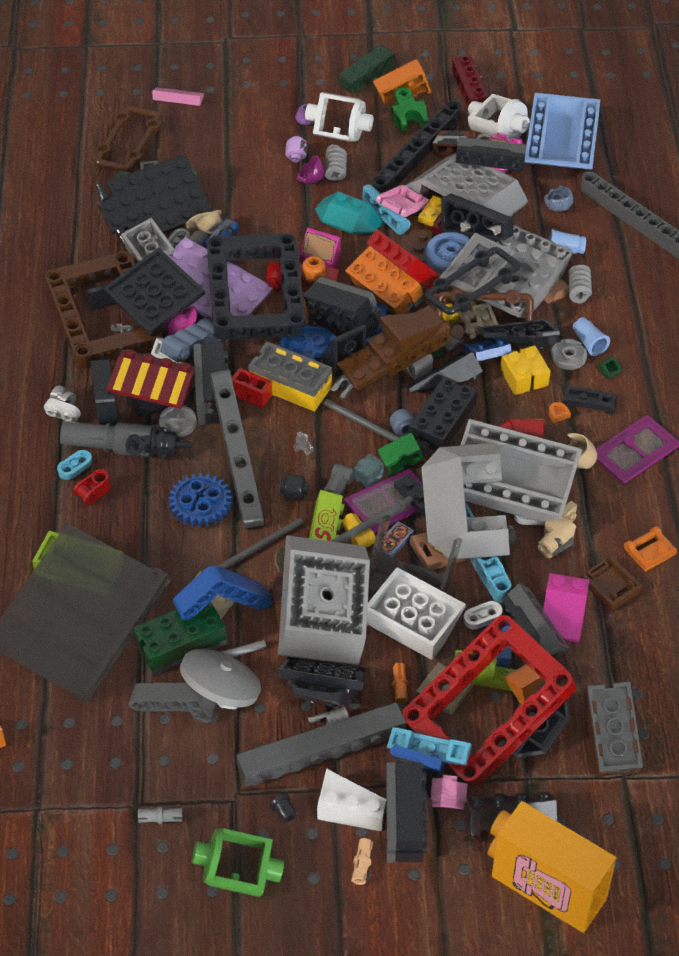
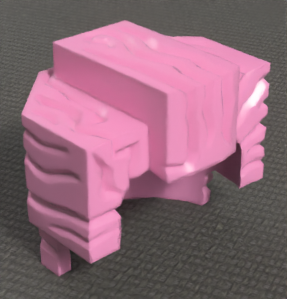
(448, 792)

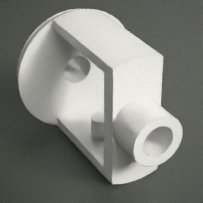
(512, 119)
(358, 121)

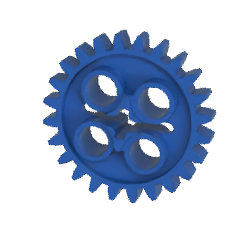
(200, 500)

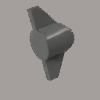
(454, 344)

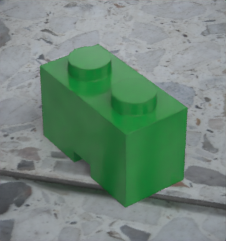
(401, 453)

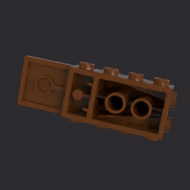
(402, 343)

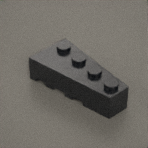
(469, 218)
(484, 810)

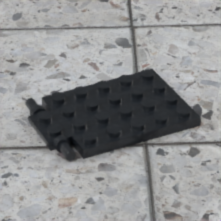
(160, 192)

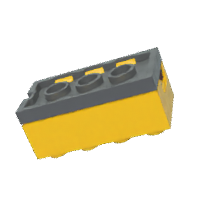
(293, 375)

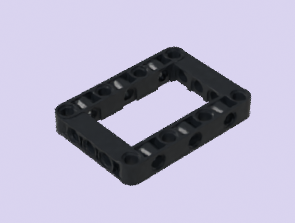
(255, 247)

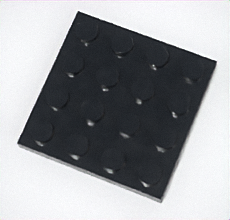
(154, 291)

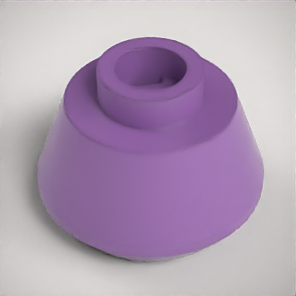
(300, 116)

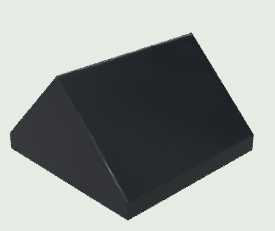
(97, 298)

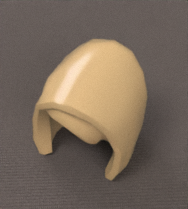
(588, 455)

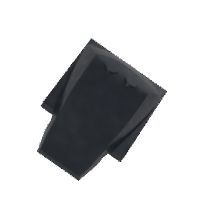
(323, 680)

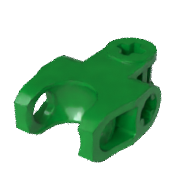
(407, 109)

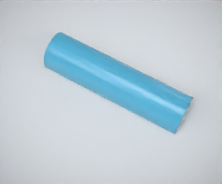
(394, 220)

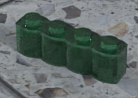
(364, 71)

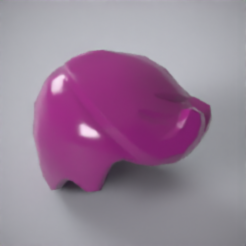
(312, 171)

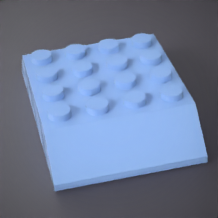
(562, 131)

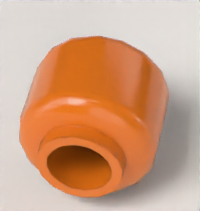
(313, 269)

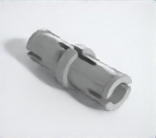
(160, 815)

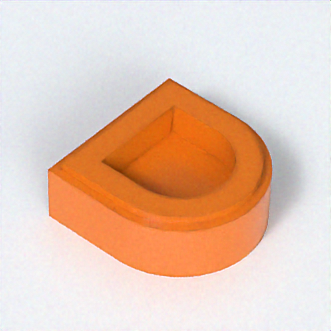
(558, 412)

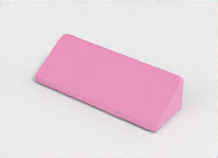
(177, 96)

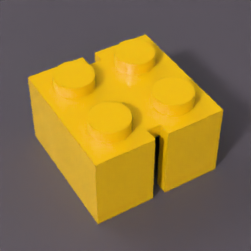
(520, 368)

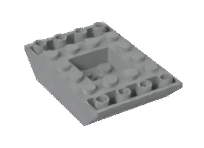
(540, 269)
(316, 626)

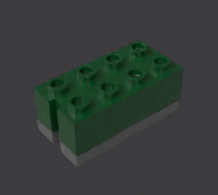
(169, 637)

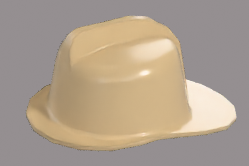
(205, 221)

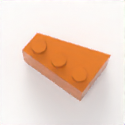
(408, 76)

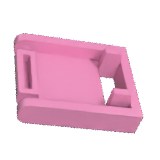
(396, 201)

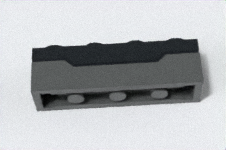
(490, 153)
(534, 620)

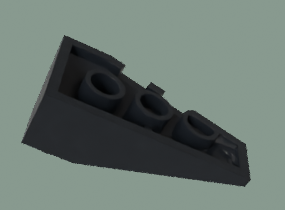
(527, 333)

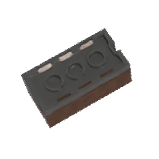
(613, 729)

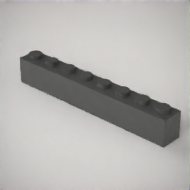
(319, 745)

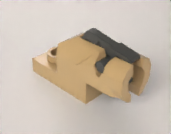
(559, 533)

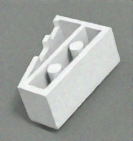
(350, 803)

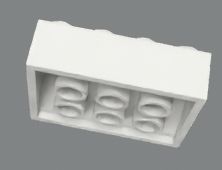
(414, 613)

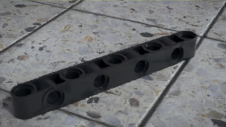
(417, 148)

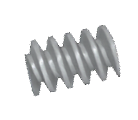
(335, 163)
(579, 283)

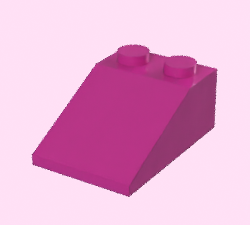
(566, 604)

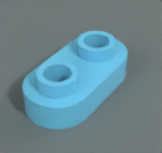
(72, 465)

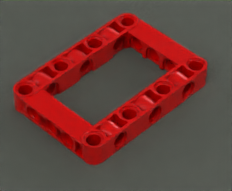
(464, 671)

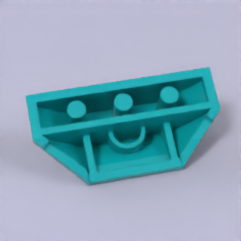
(348, 214)

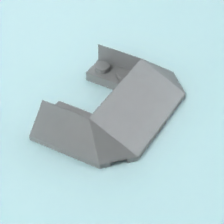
(445, 501)

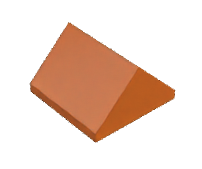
(523, 682)

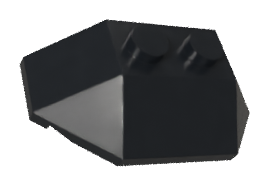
(545, 734)

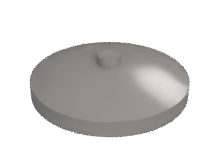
(220, 678)

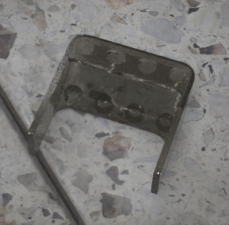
(383, 565)

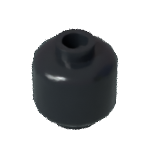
(294, 487)

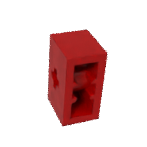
(252, 387)

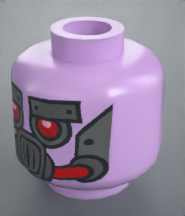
(296, 149)

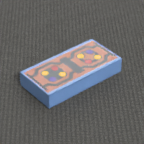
(396, 538)

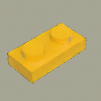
(431, 212)

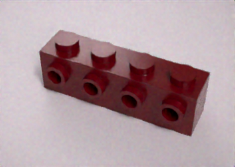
(469, 80)

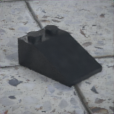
(344, 346)

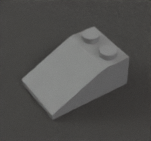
(145, 239)

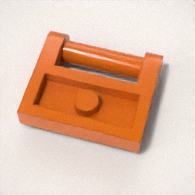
(652, 554)

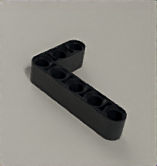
(104, 400)

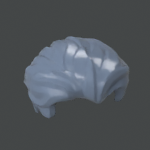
(559, 199)

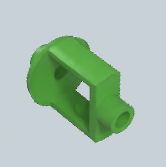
(209, 854)

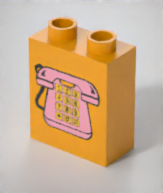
(551, 865)

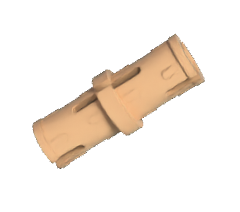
(362, 861)

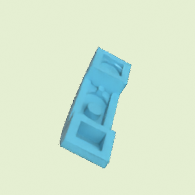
(448, 750)

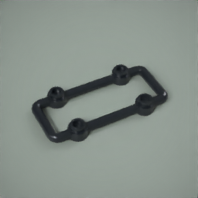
(481, 259)

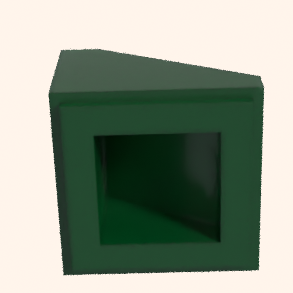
(609, 367)

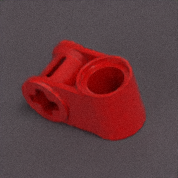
(93, 486)

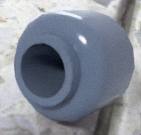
(400, 421)

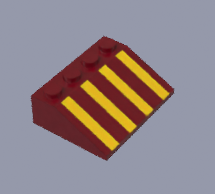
(151, 378)

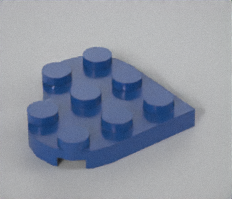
(309, 344)

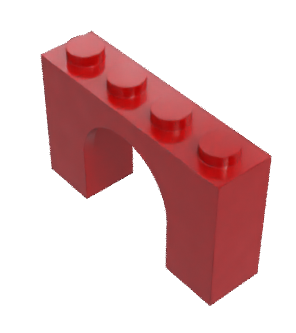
(403, 259)

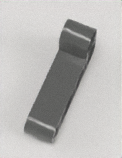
(171, 698)

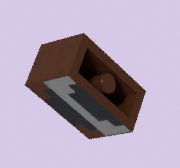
(447, 141)

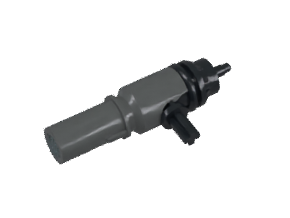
(123, 438)

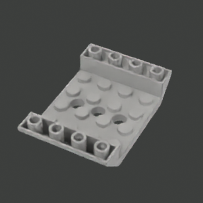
(473, 182)

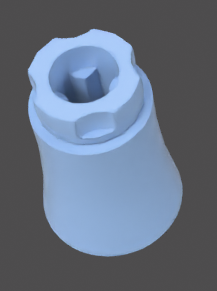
(570, 241)
(591, 336)

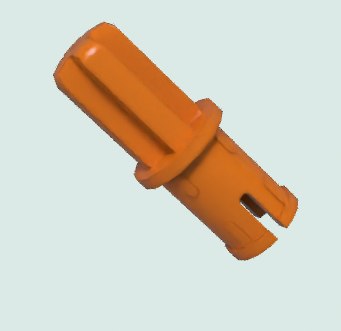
(400, 683)

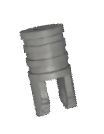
(343, 381)
(330, 717)

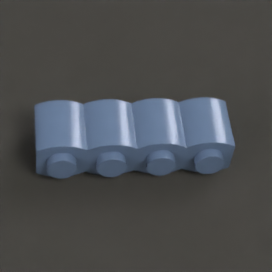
(181, 344)

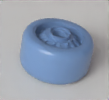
(443, 249)

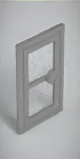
(479, 275)

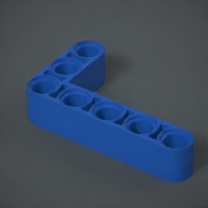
(220, 582)

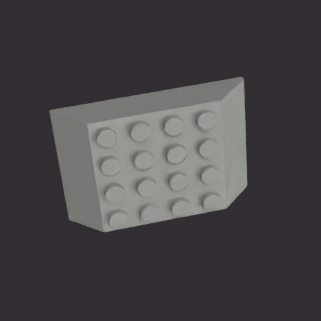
(533, 471)

